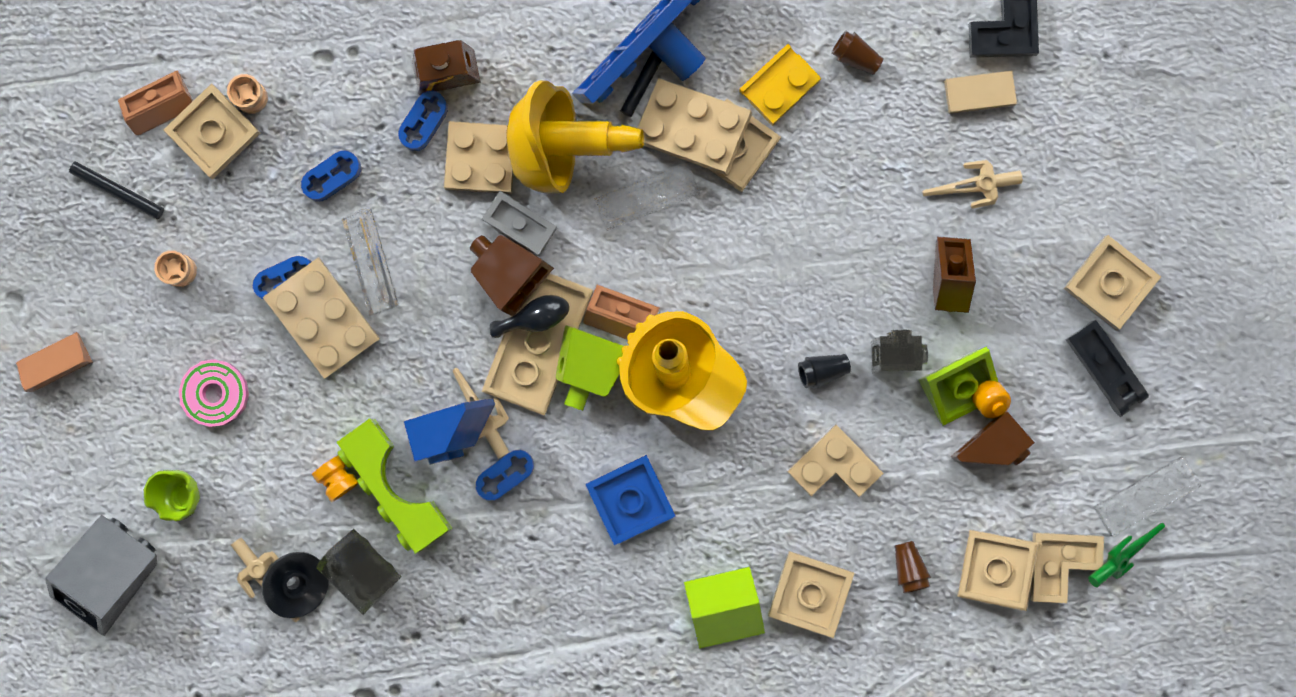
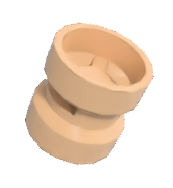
(242, 89)
(170, 264)

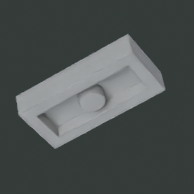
(519, 223)

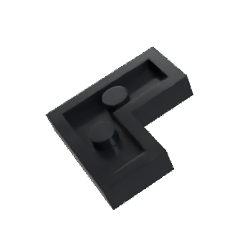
(1010, 37)

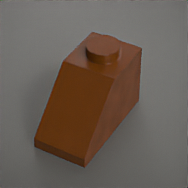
(953, 275)
(997, 443)

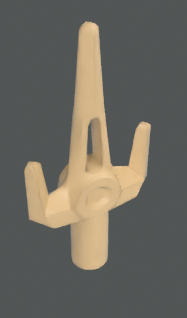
(985, 182)
(493, 422)
(255, 567)

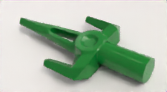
(1118, 560)

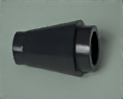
(821, 370)

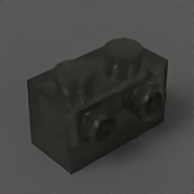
(898, 353)
(358, 571)

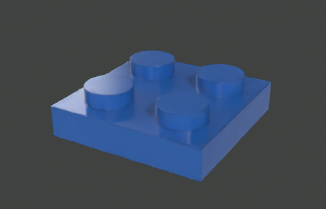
(630, 500)

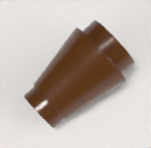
(857, 53)
(910, 568)

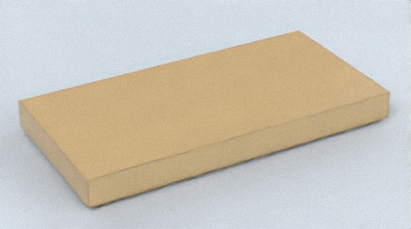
(529, 360)

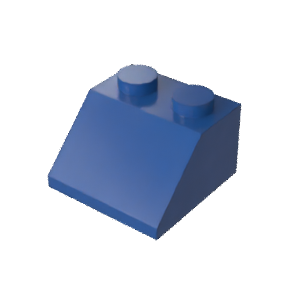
(448, 431)

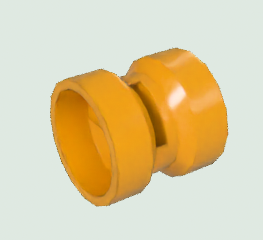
(335, 478)

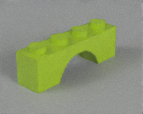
(368, 451)

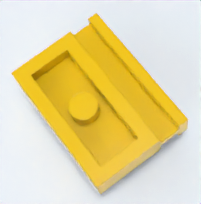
(780, 84)

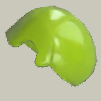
(172, 494)

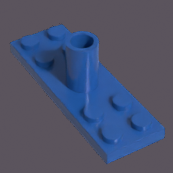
(653, 32)

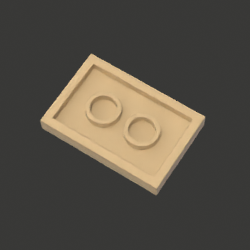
(693, 126)
(321, 317)

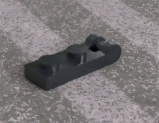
(1107, 367)

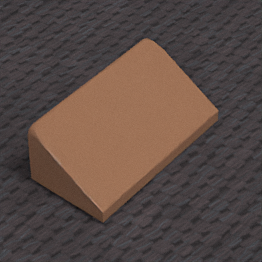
(155, 103)
(616, 312)
(53, 363)

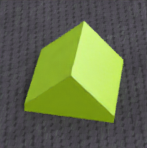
(953, 385)
(724, 607)

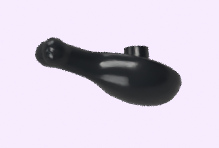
(534, 317)

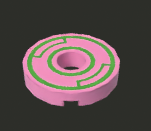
(194, 387)

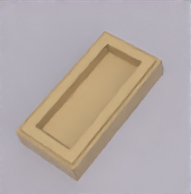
(980, 92)

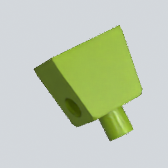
(587, 365)

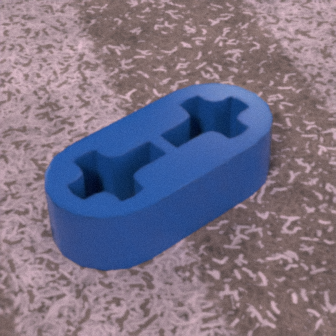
(416, 116)
(327, 169)
(277, 272)
(509, 481)

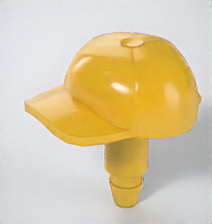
(547, 138)
(681, 371)

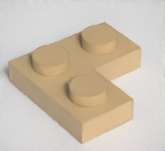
(835, 455)
(1056, 556)

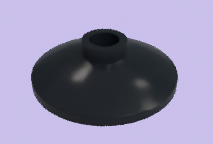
(300, 597)

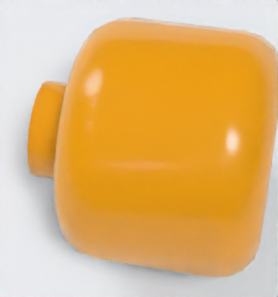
(991, 399)

